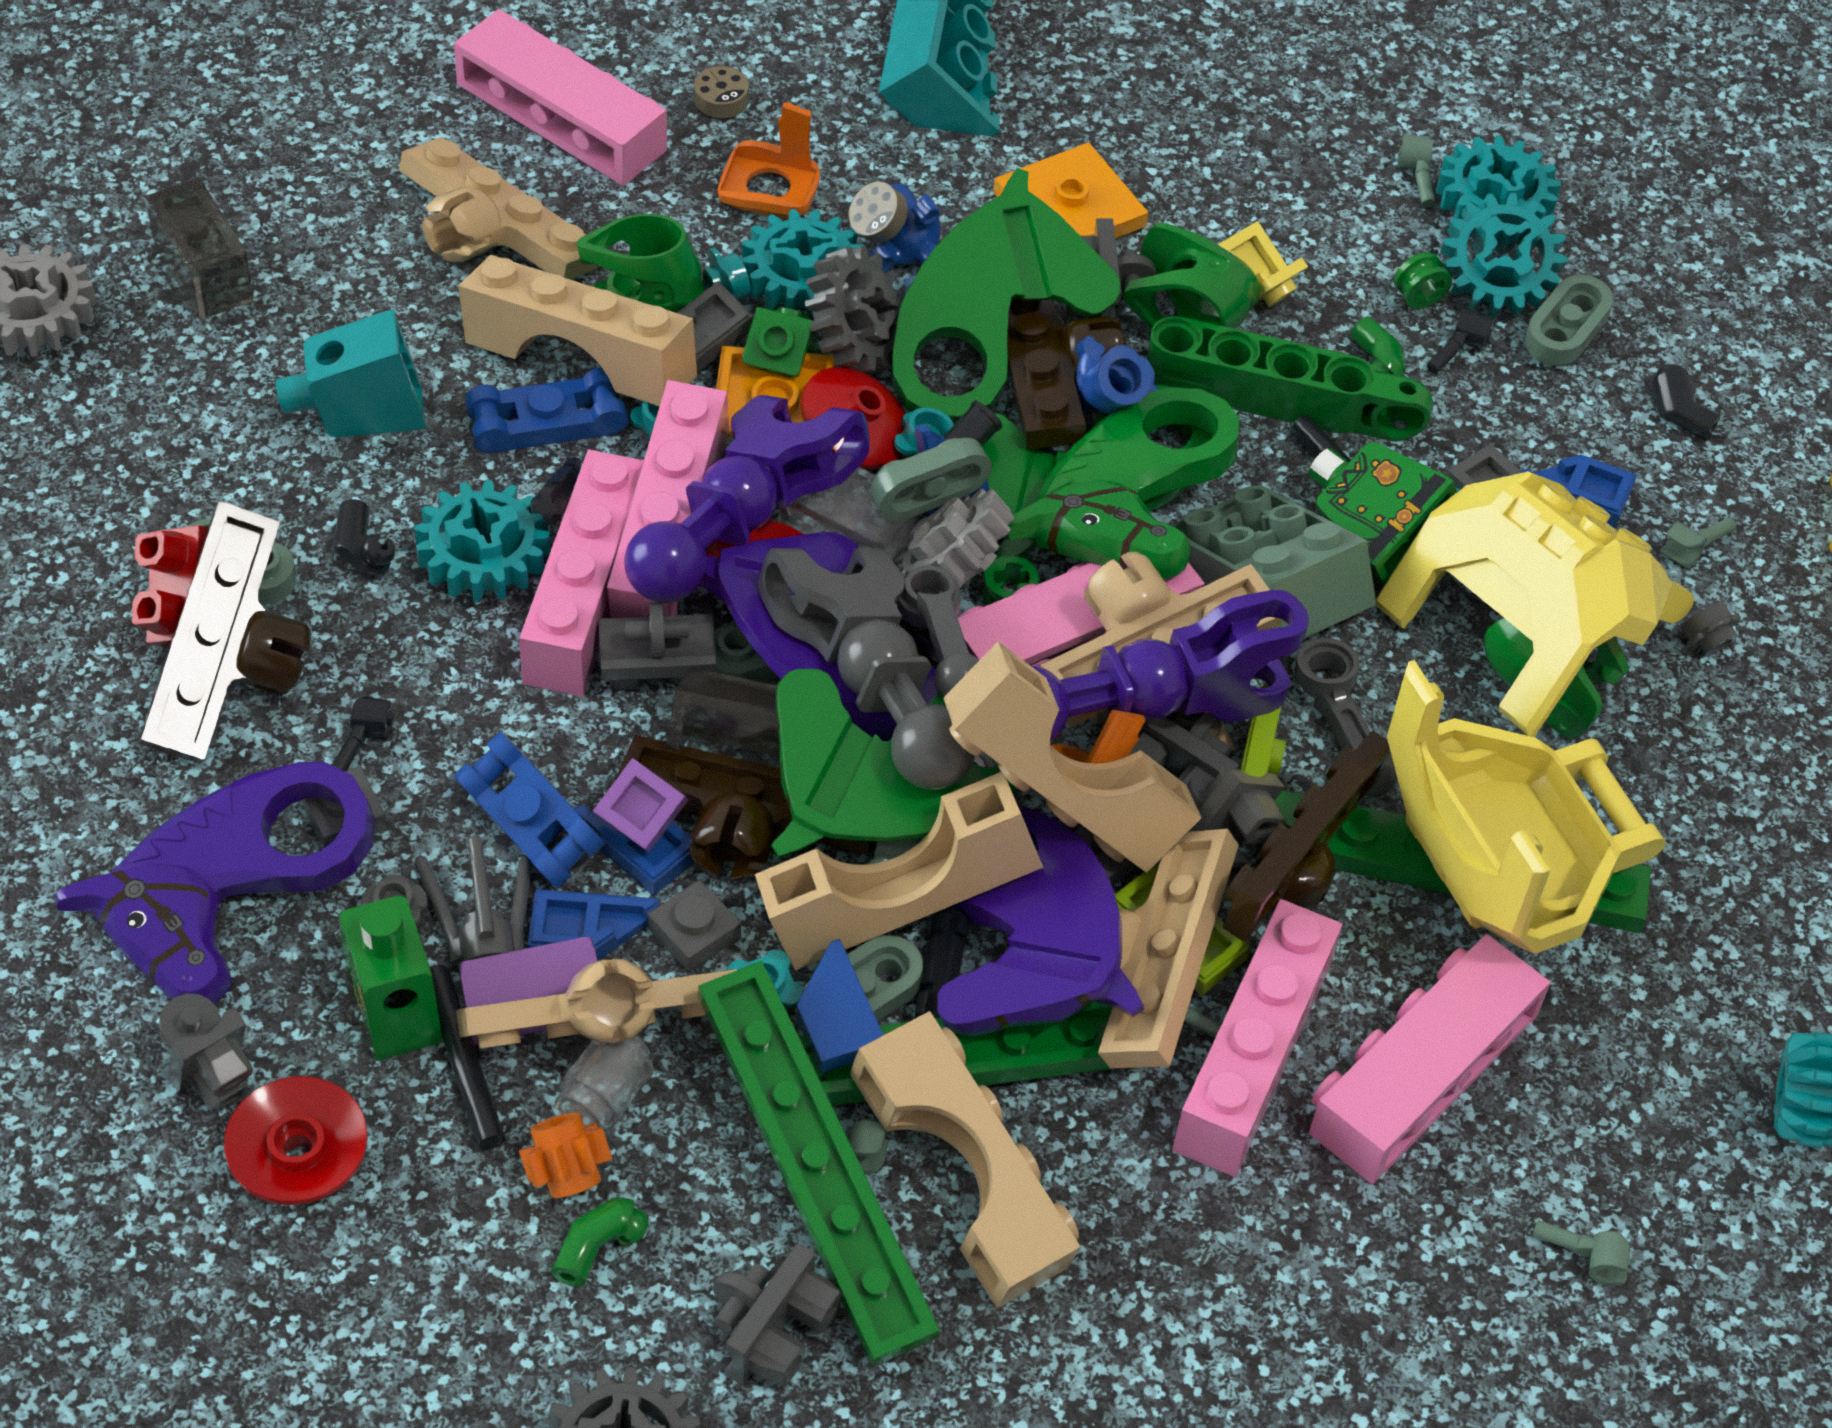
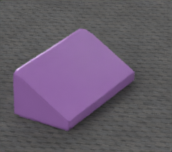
(524, 974)

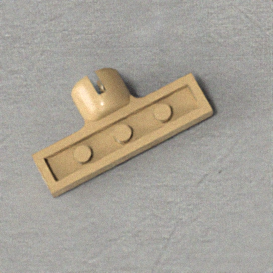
(483, 210)
(1142, 606)
(1166, 948)
(603, 1003)

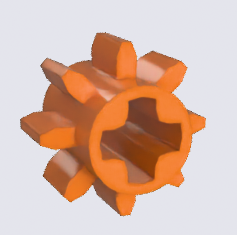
(565, 1154)

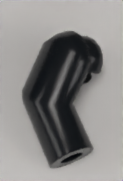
(1676, 402)
(355, 545)

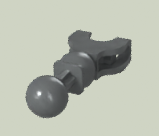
(858, 627)

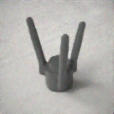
(485, 929)

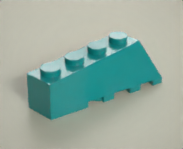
(940, 65)

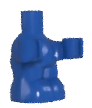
(917, 236)
(1111, 380)

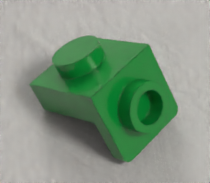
(780, 341)

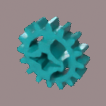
(1496, 171)
(1503, 231)
(784, 256)
(482, 541)

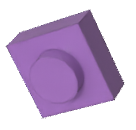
(640, 805)

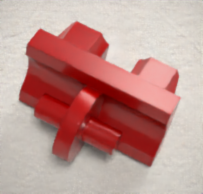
(171, 564)

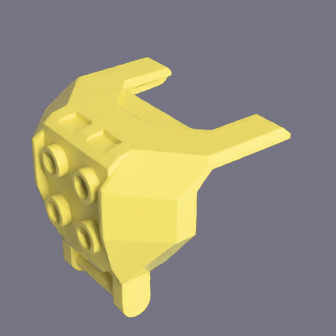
(1546, 570)
(1511, 820)

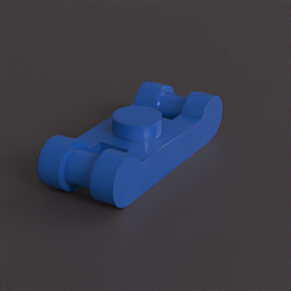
(545, 413)
(530, 810)

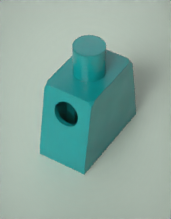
(358, 379)

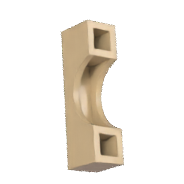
(632, 341)
(1126, 803)
(970, 850)
(921, 1084)

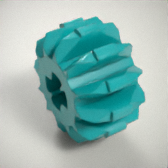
(1805, 1090)

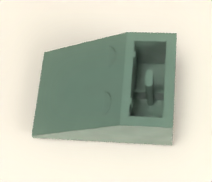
(1289, 550)

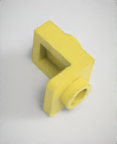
(1262, 257)

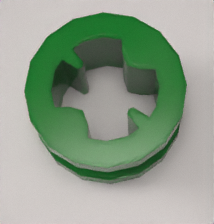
(1422, 280)
(1003, 570)

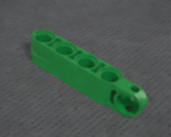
(1287, 379)

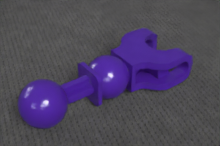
(762, 469)
(1200, 669)

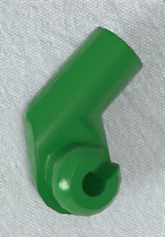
(1380, 345)
(589, 1232)

